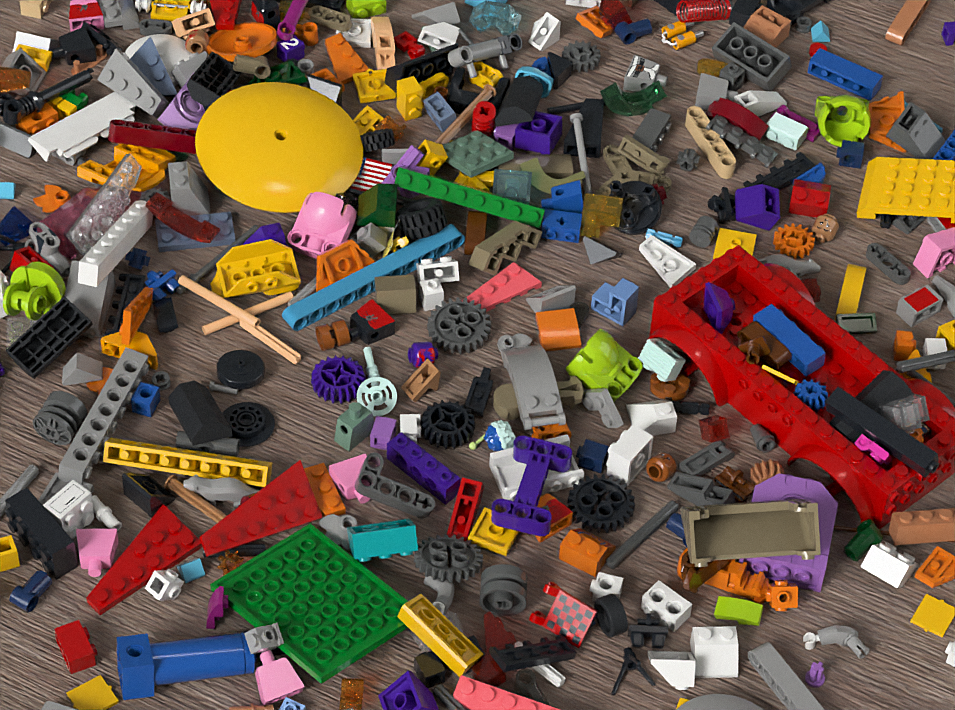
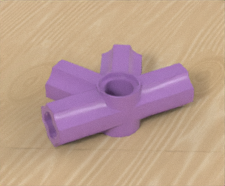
(408, 160)

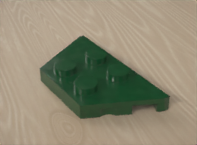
(283, 73)

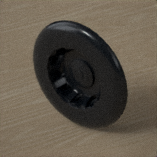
(246, 418)

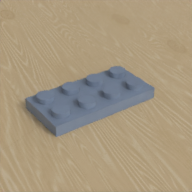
(171, 240)

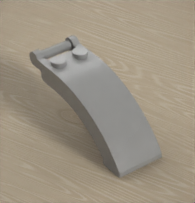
(534, 385)

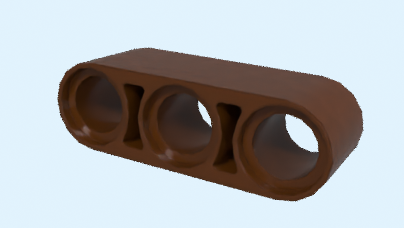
(475, 230)
(779, 353)

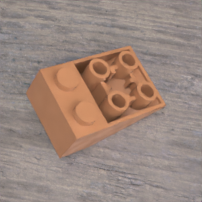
(768, 26)

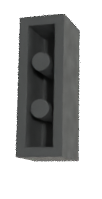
(653, 129)

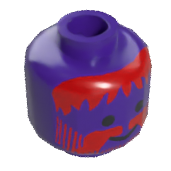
(420, 352)

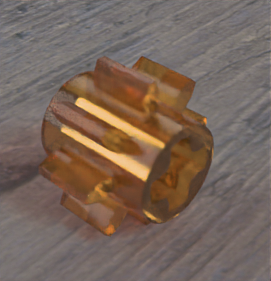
(232, 557)

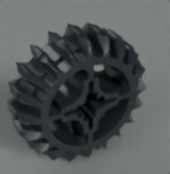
(446, 429)

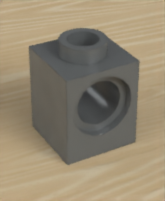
(734, 75)

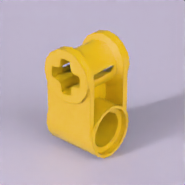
(485, 75)

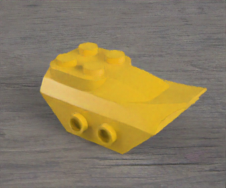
(255, 269)

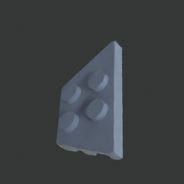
(152, 67)

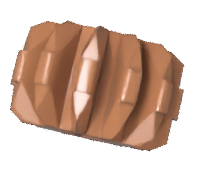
(764, 471)

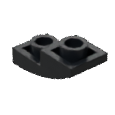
(165, 315)

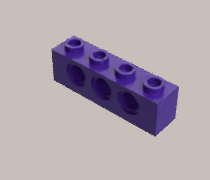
(423, 468)

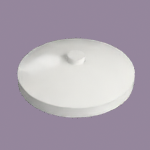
(169, 48)

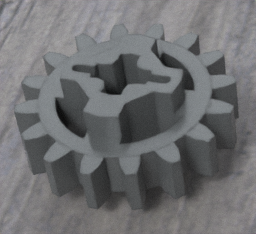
(582, 55)

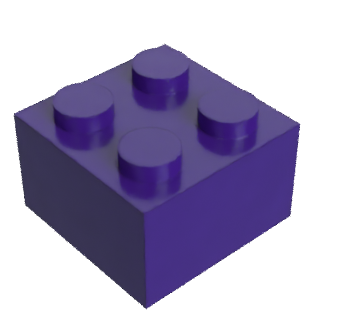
(539, 134)

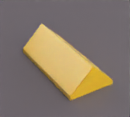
(439, 634)

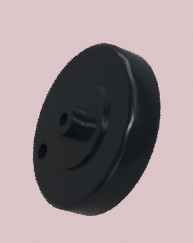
(240, 369)

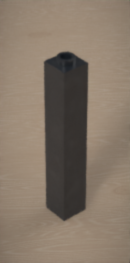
(882, 432)

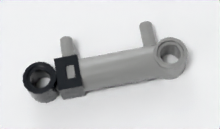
(485, 50)

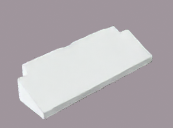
(83, 127)

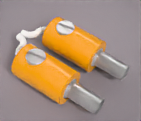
(681, 40)

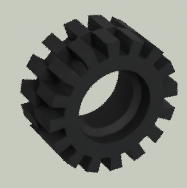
(377, 139)

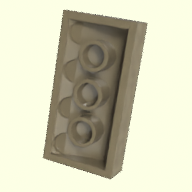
(554, 165)

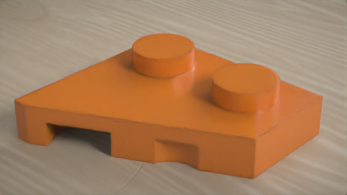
(591, 19)
(937, 568)

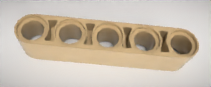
(710, 143)

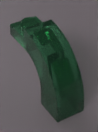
(632, 103)

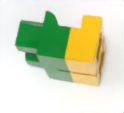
(69, 103)

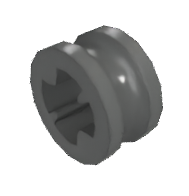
(803, 25)
(159, 376)

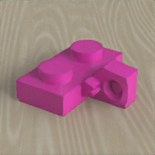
(877, 453)

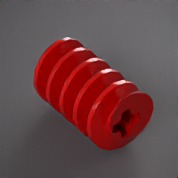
(484, 118)

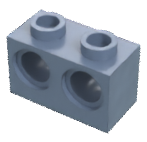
(439, 111)

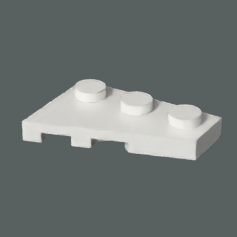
(666, 261)

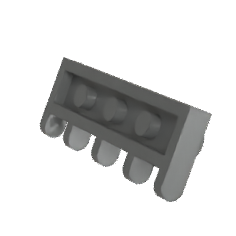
(742, 140)

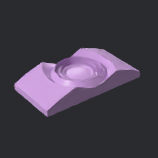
(182, 111)

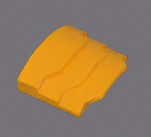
(150, 161)

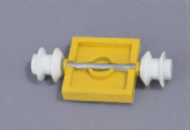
(169, 9)

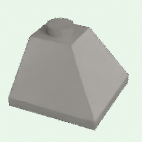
(445, 13)

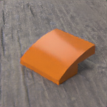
(558, 329)

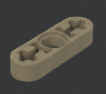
(340, 22)

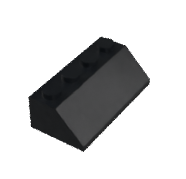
(421, 67)

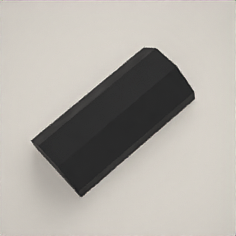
(212, 80)
(520, 101)
(49, 337)
(882, 389)
(198, 413)

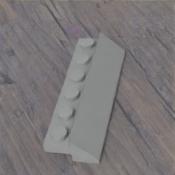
(119, 13)

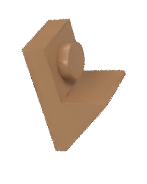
(423, 378)

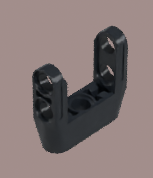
(460, 99)

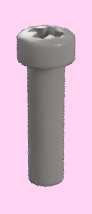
(212, 386)

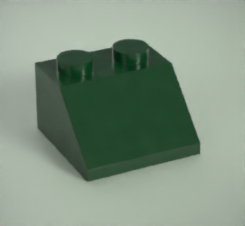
(378, 206)

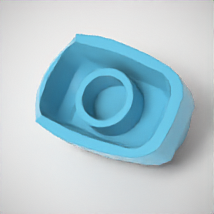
(542, 77)

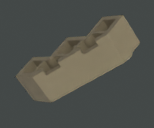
(504, 244)

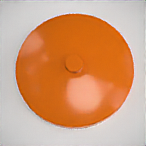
(246, 39)

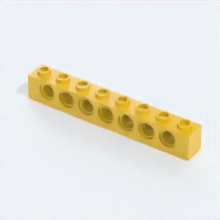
(186, 461)

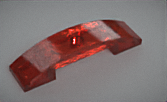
(181, 222)

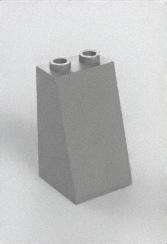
(89, 299)

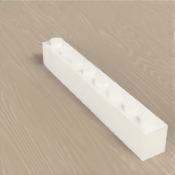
(115, 244)

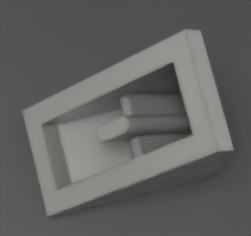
(82, 370)

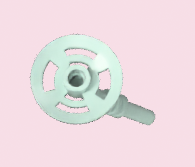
(376, 389)

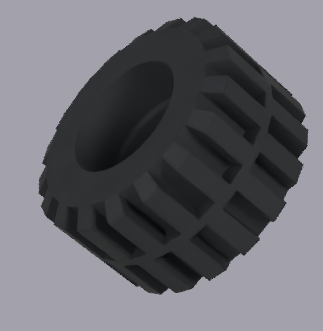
(421, 218)

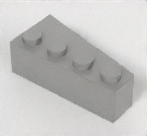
(128, 81)

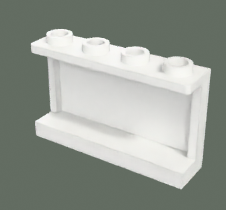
(510, 472)

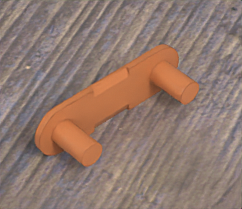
(100, 56)

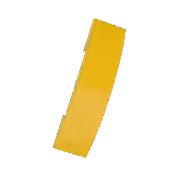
(851, 289)

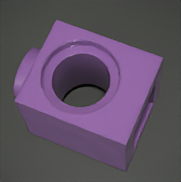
(382, 432)

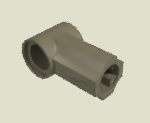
(251, 65)

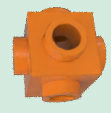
(789, 595)

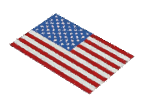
(370, 174)

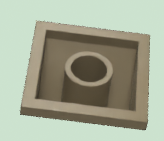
(396, 294)

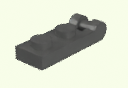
(706, 459)

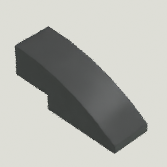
(699, 490)

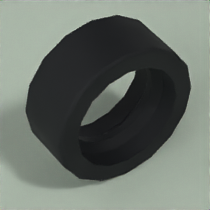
(611, 615)

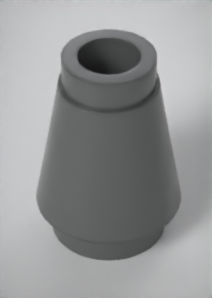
(763, 439)

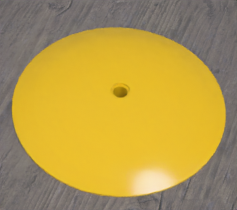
(278, 145)

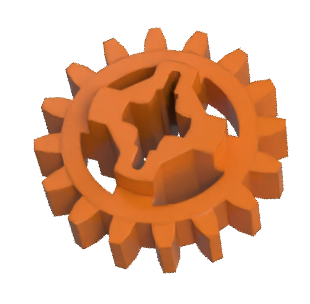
(793, 241)

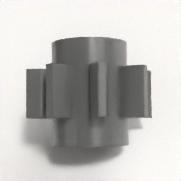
(688, 159)

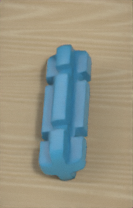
(665, 237)

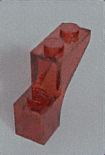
(487, 669)

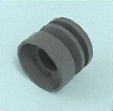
(60, 417)

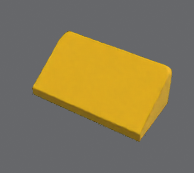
(40, 56)

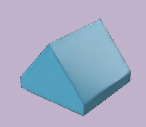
(820, 33)
(7, 190)
(191, 570)

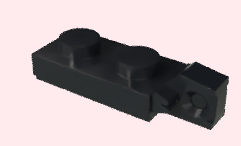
(102, 38)
(479, 393)

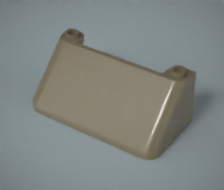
(751, 530)

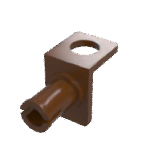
(753, 348)

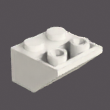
(889, 564)

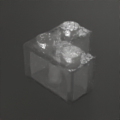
(906, 412)

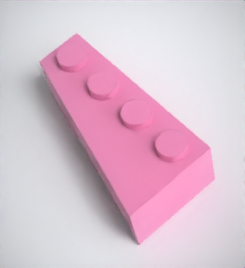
(936, 252)

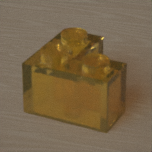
(600, 211)

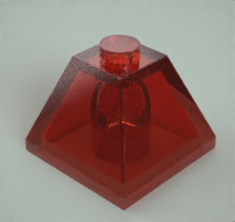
(613, 13)

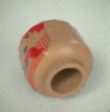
(197, 41)

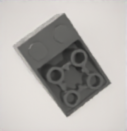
(916, 133)

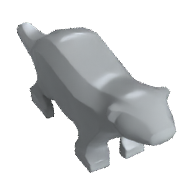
(797, 267)
(219, 489)

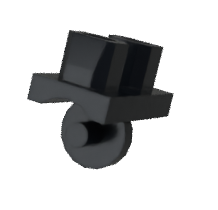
(723, 206)
(647, 628)

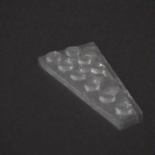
(106, 206)

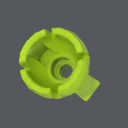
(842, 125)
(605, 365)

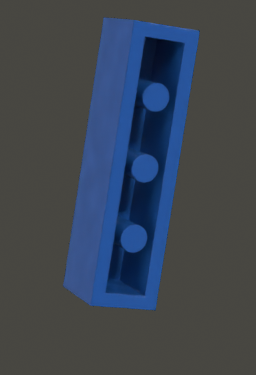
(845, 74)
(805, 353)

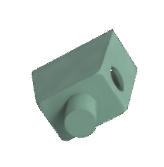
(353, 426)

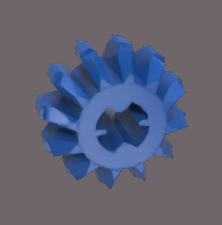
(811, 394)

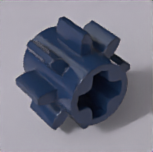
(137, 258)

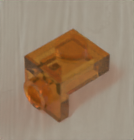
(388, 123)
(351, 694)

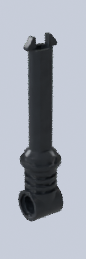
(35, 101)

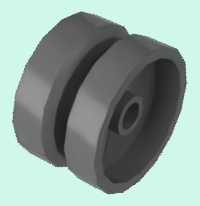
(503, 590)

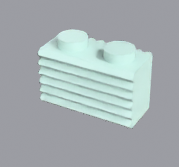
(786, 131)
(661, 359)

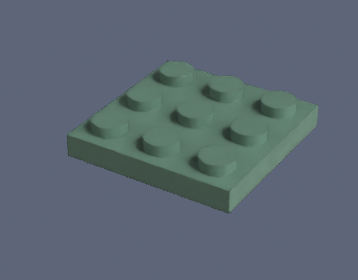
(476, 153)

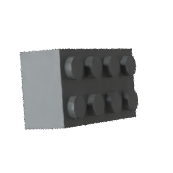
(759, 59)

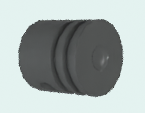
(703, 231)

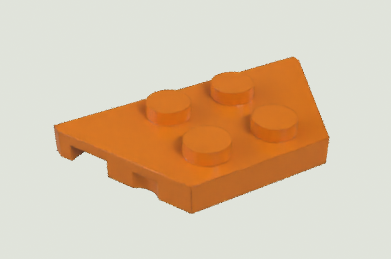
(883, 116)
(340, 263)

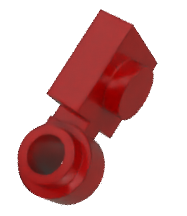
(407, 42)

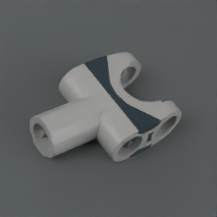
(47, 247)

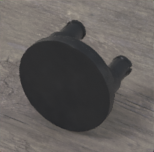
(640, 206)

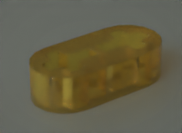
(710, 67)

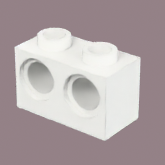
(668, 603)

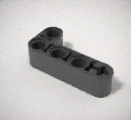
(395, 489)

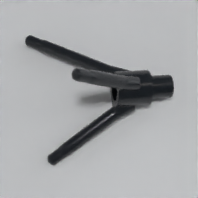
(16, 246)
(630, 663)

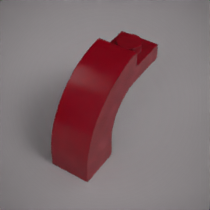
(738, 116)

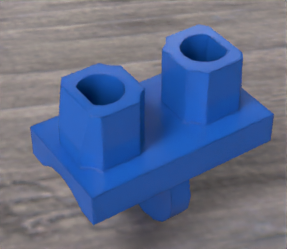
(159, 282)

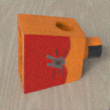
(560, 514)

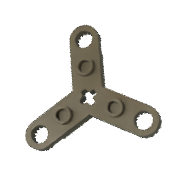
(621, 169)

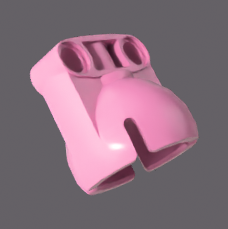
(321, 224)

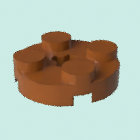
(676, 389)

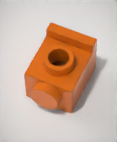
(903, 345)

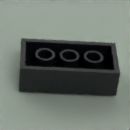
(41, 533)

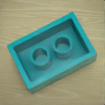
(382, 539)

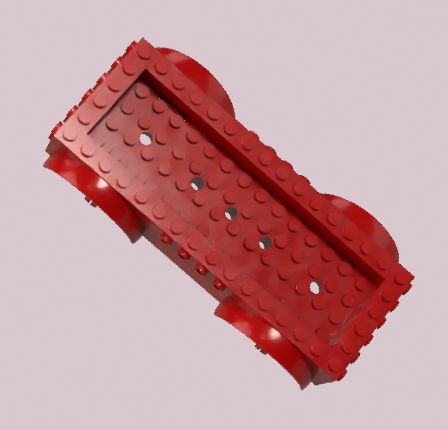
(770, 399)

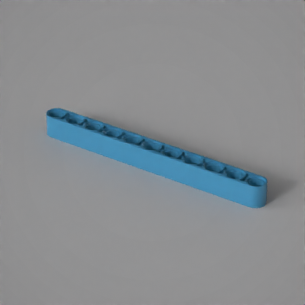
(362, 281)

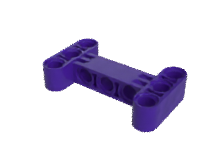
(523, 512)

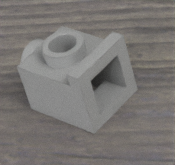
(264, 638)

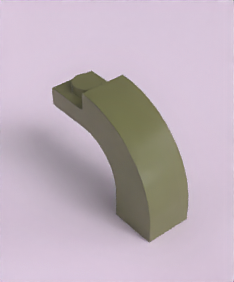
(543, 182)

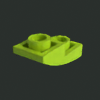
(737, 609)

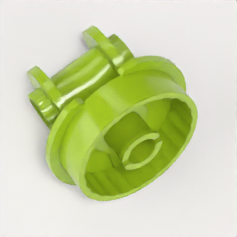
(33, 290)

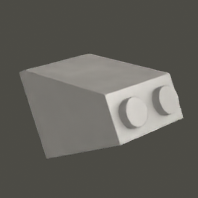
(188, 190)

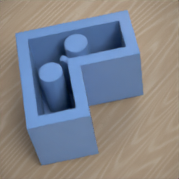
(616, 302)

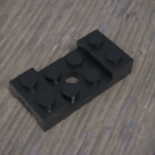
(792, 8)

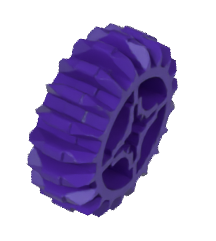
(337, 379)

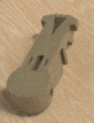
(506, 405)

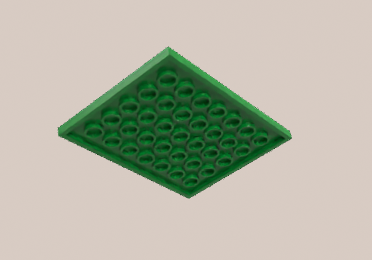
(321, 599)

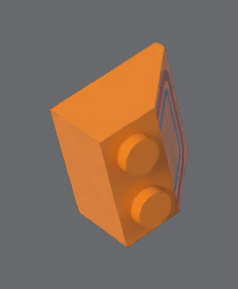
(585, 551)

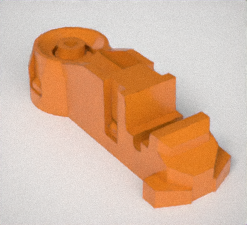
(737, 580)

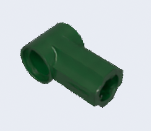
(867, 535)

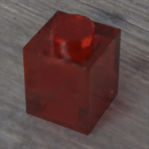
(714, 428)

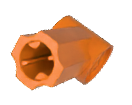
(307, 32)

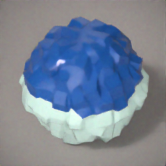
(499, 436)

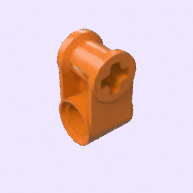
(551, 431)

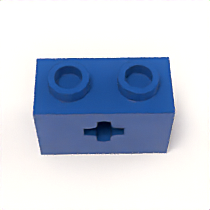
(561, 226)

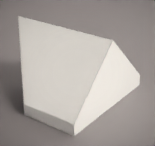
(545, 32)

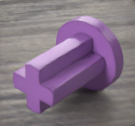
(815, 675)

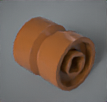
(339, 334)

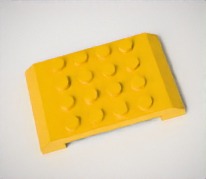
(908, 188)

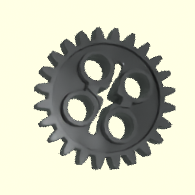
(449, 328)
(463, 558)

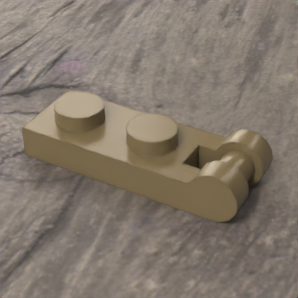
(642, 155)

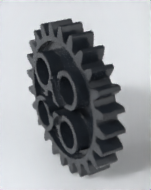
(612, 508)

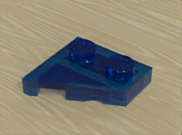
(15, 226)

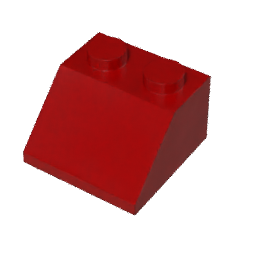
(809, 198)

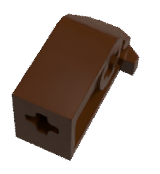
(696, 576)

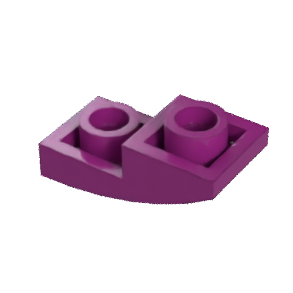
(216, 606)

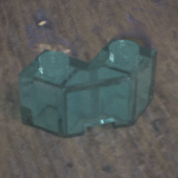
(495, 14)

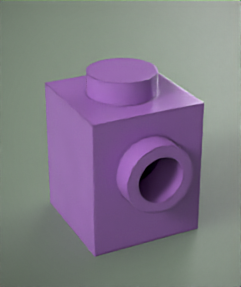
(506, 135)

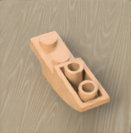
(383, 42)

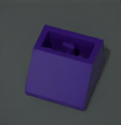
(758, 206)

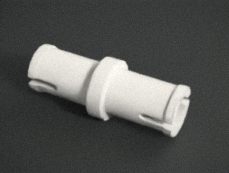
(104, 514)

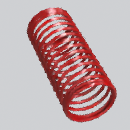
(708, 10)

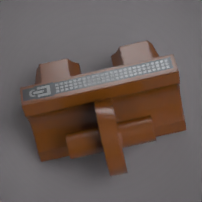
(735, 481)

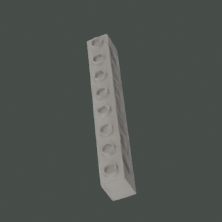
(103, 416)

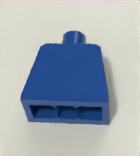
(565, 198)

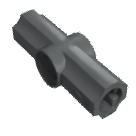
(223, 446)

